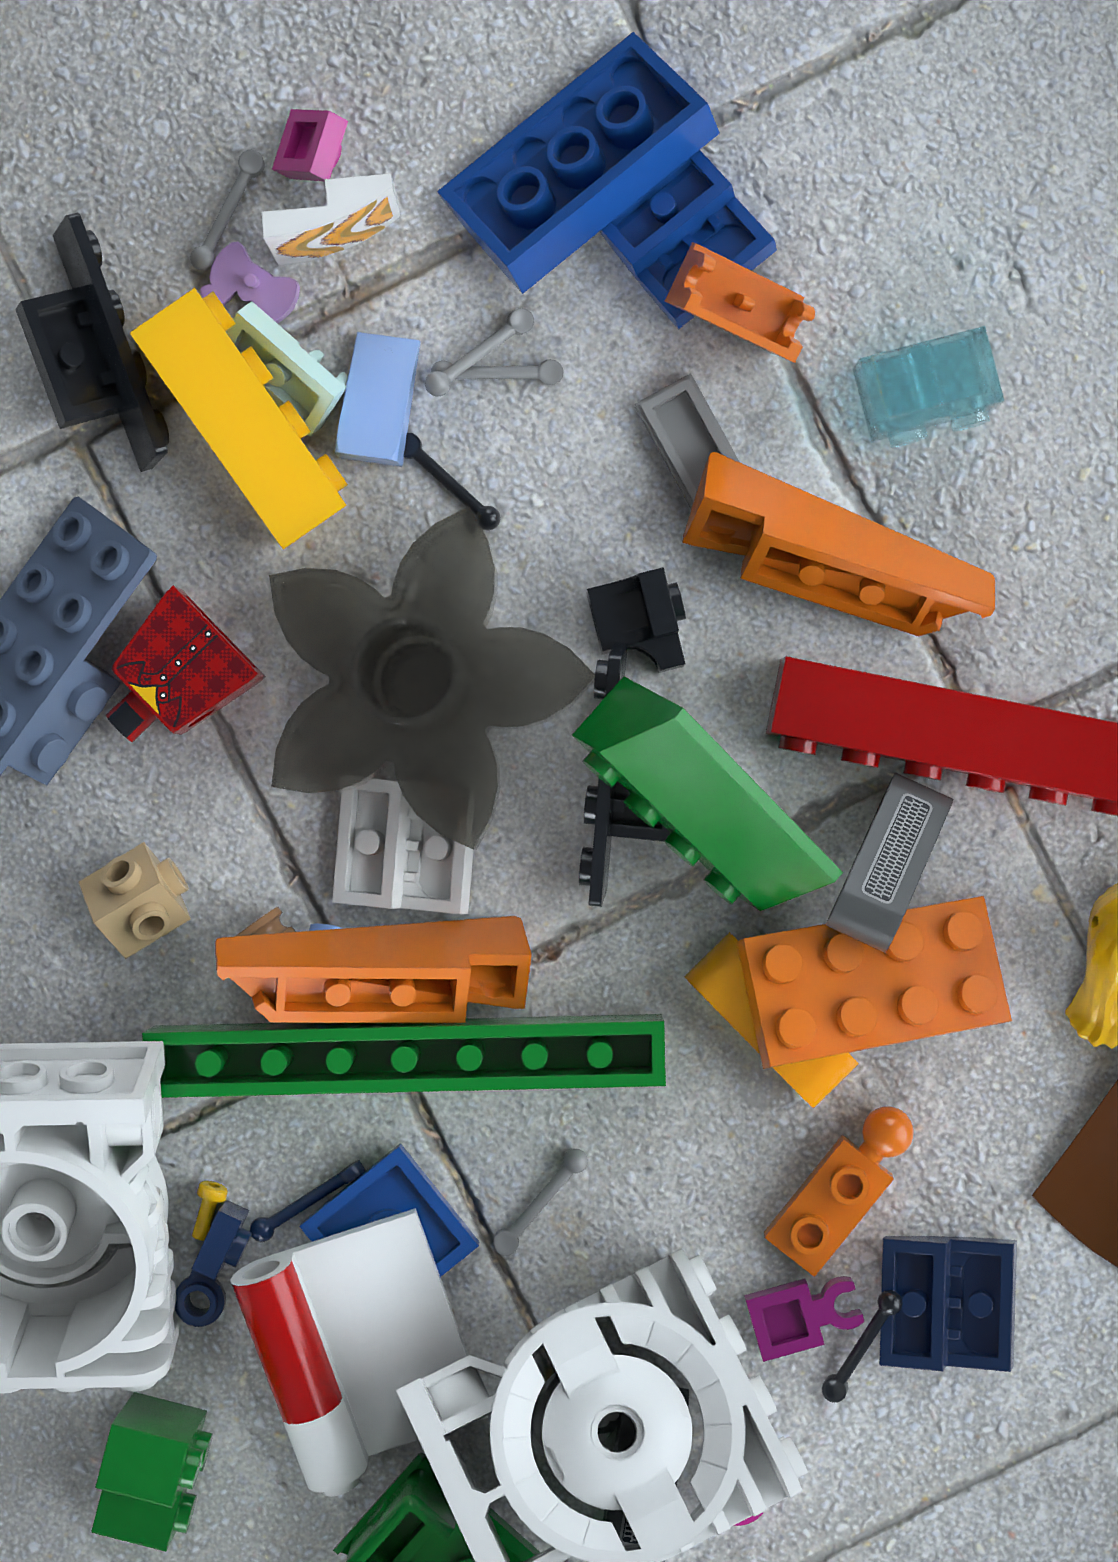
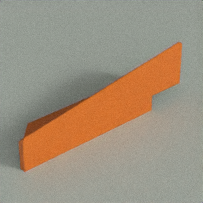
(381, 971)

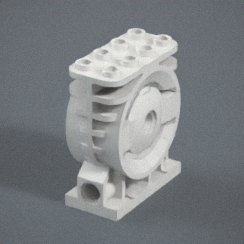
(82, 1151)
(656, 1309)

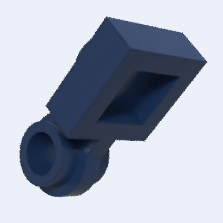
(222, 1245)

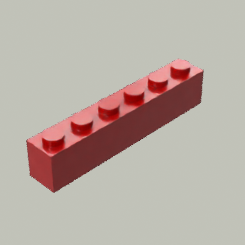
(945, 730)

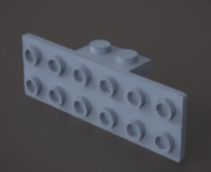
(48, 629)

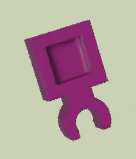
(790, 1318)

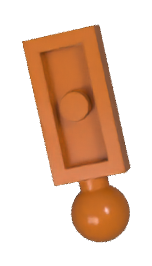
(840, 1191)

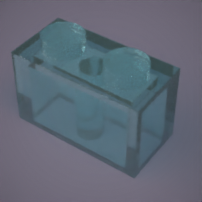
(929, 386)

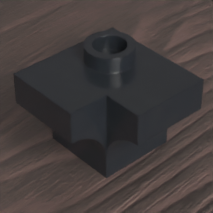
(640, 613)

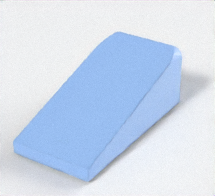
(378, 399)

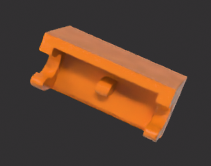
(740, 302)

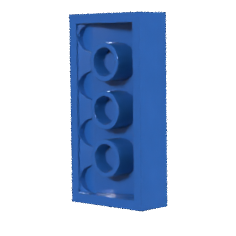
(579, 161)

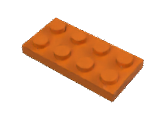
(834, 995)

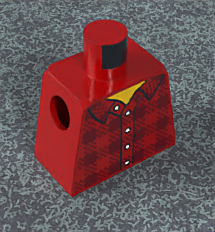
(178, 669)

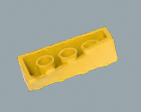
(239, 417)

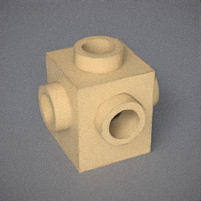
(136, 899)

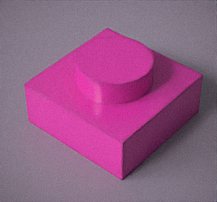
(310, 145)

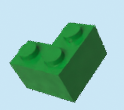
(146, 1471)

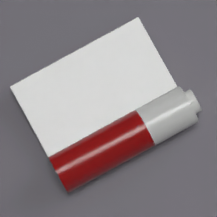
(343, 1332)

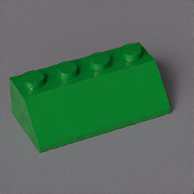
(701, 799)

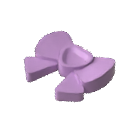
(236, 273)

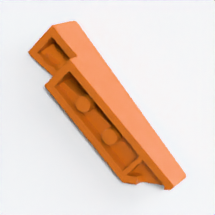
(830, 553)

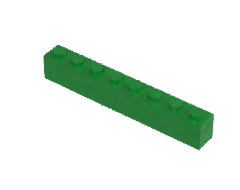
(412, 1056)

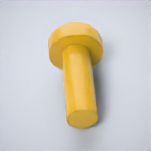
(211, 1194)

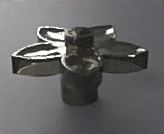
(417, 679)

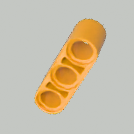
(723, 985)

